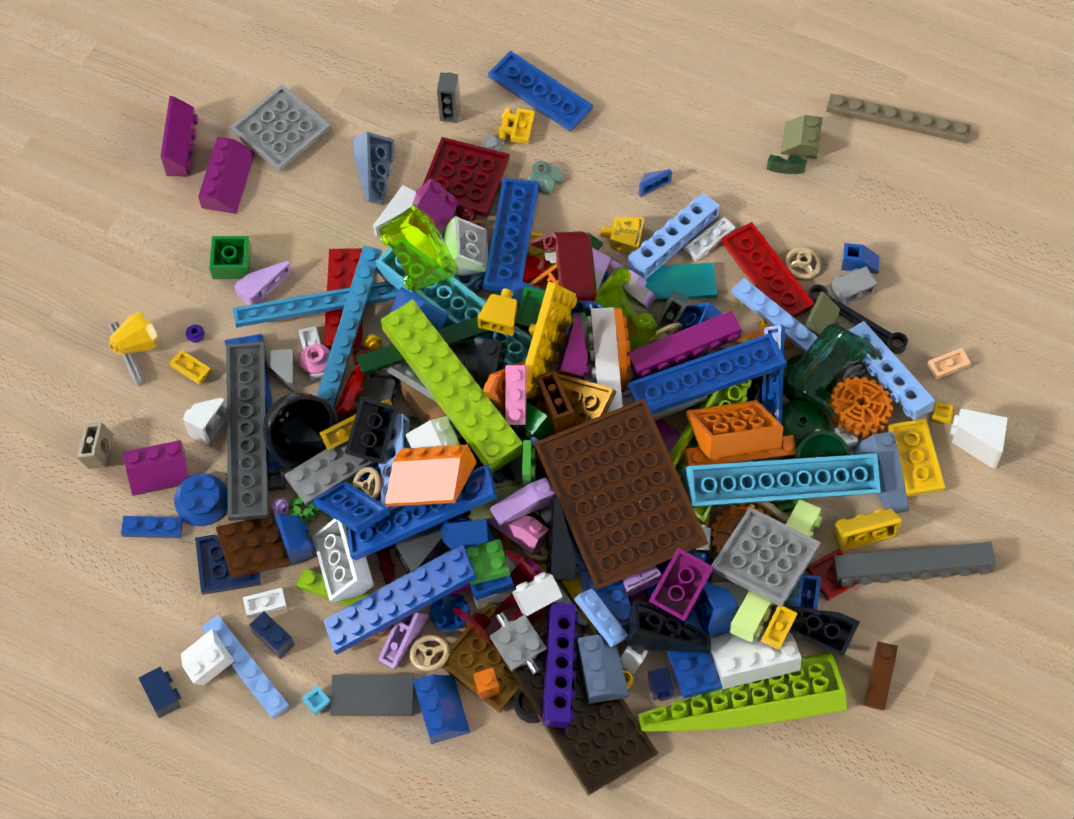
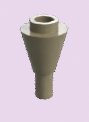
(639, 308)

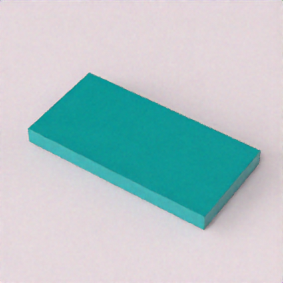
(690, 280)

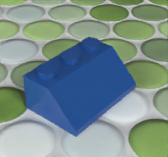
(436, 316)
(441, 707)

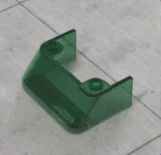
(825, 360)

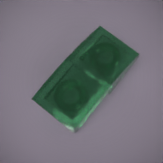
(793, 165)

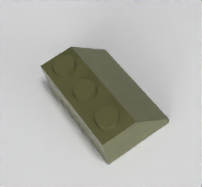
(502, 490)

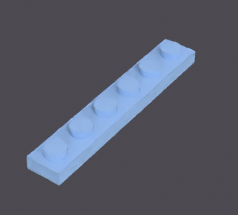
(773, 314)
(248, 669)

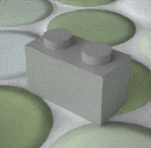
(853, 286)

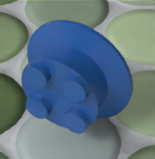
(201, 499)

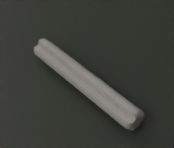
(130, 361)

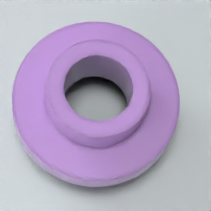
(279, 506)

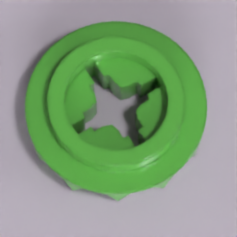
(308, 514)

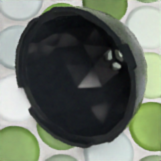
(312, 410)

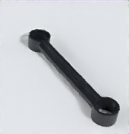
(857, 318)

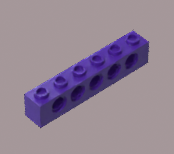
(553, 715)

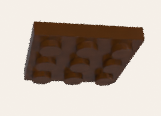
(252, 546)

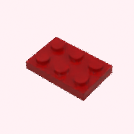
(352, 388)

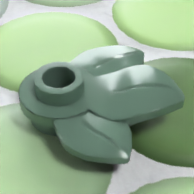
(547, 177)

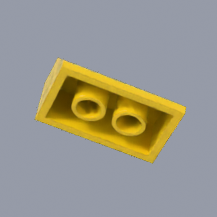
(866, 529)

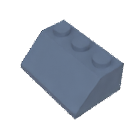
(601, 669)

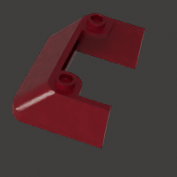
(574, 261)
(486, 626)

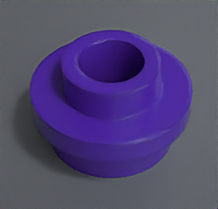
(195, 338)

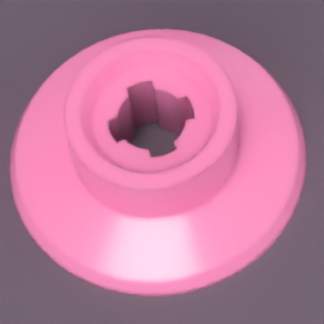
(315, 365)

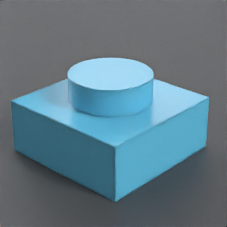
(316, 700)

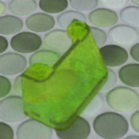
(418, 248)
(612, 294)

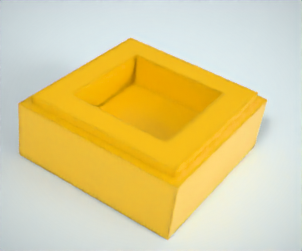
(942, 413)

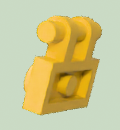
(521, 128)

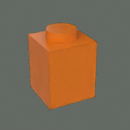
(486, 683)

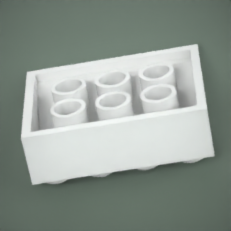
(747, 662)

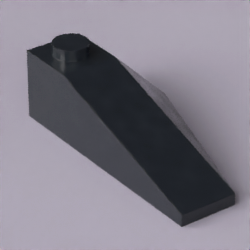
(823, 628)

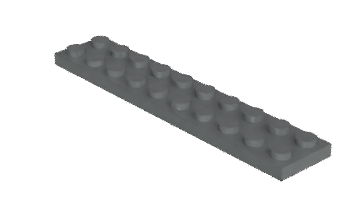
(245, 440)

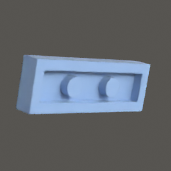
(601, 617)

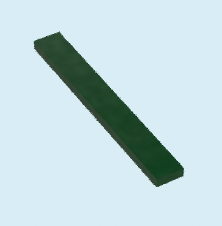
(391, 356)

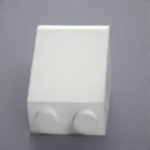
(980, 435)

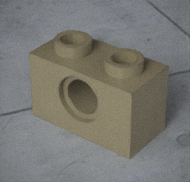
(95, 445)

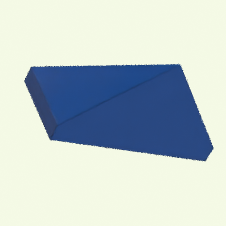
(654, 180)

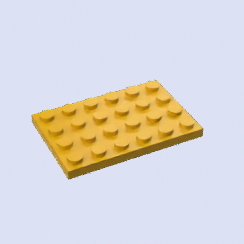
(548, 335)

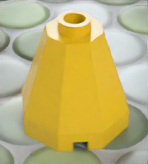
(134, 335)

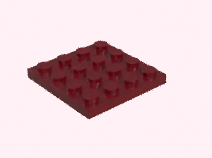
(468, 173)

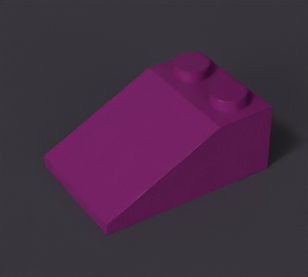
(436, 203)
(574, 355)
(681, 584)

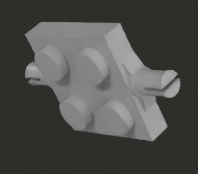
(518, 643)

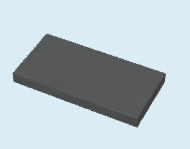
(372, 695)

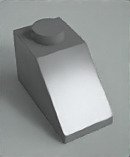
(283, 367)

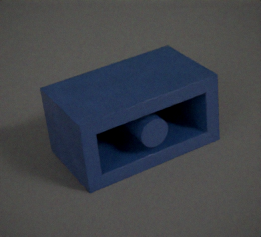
(271, 634)
(159, 691)

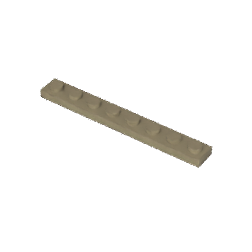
(898, 118)

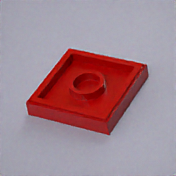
(824, 569)

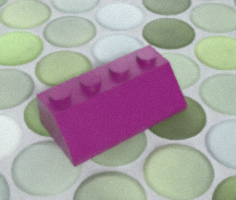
(178, 138)
(226, 176)

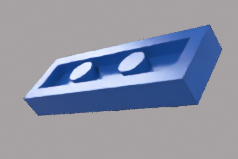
(152, 527)

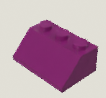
(156, 467)

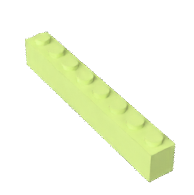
(757, 609)

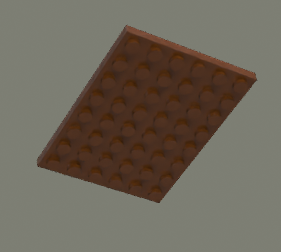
(620, 494)

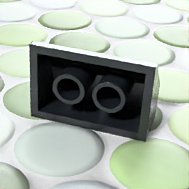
(371, 430)

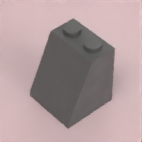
(420, 548)

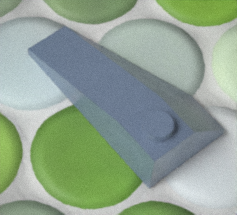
(373, 161)
(890, 472)

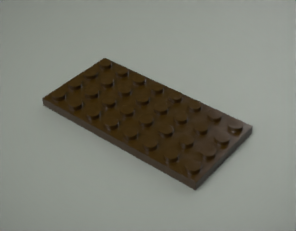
(602, 738)

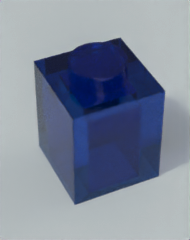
(660, 684)

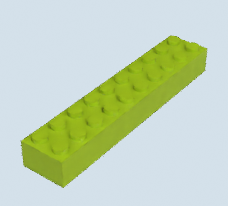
(452, 386)

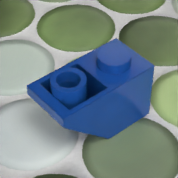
(859, 256)

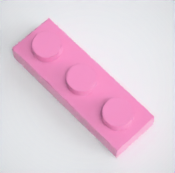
(515, 394)

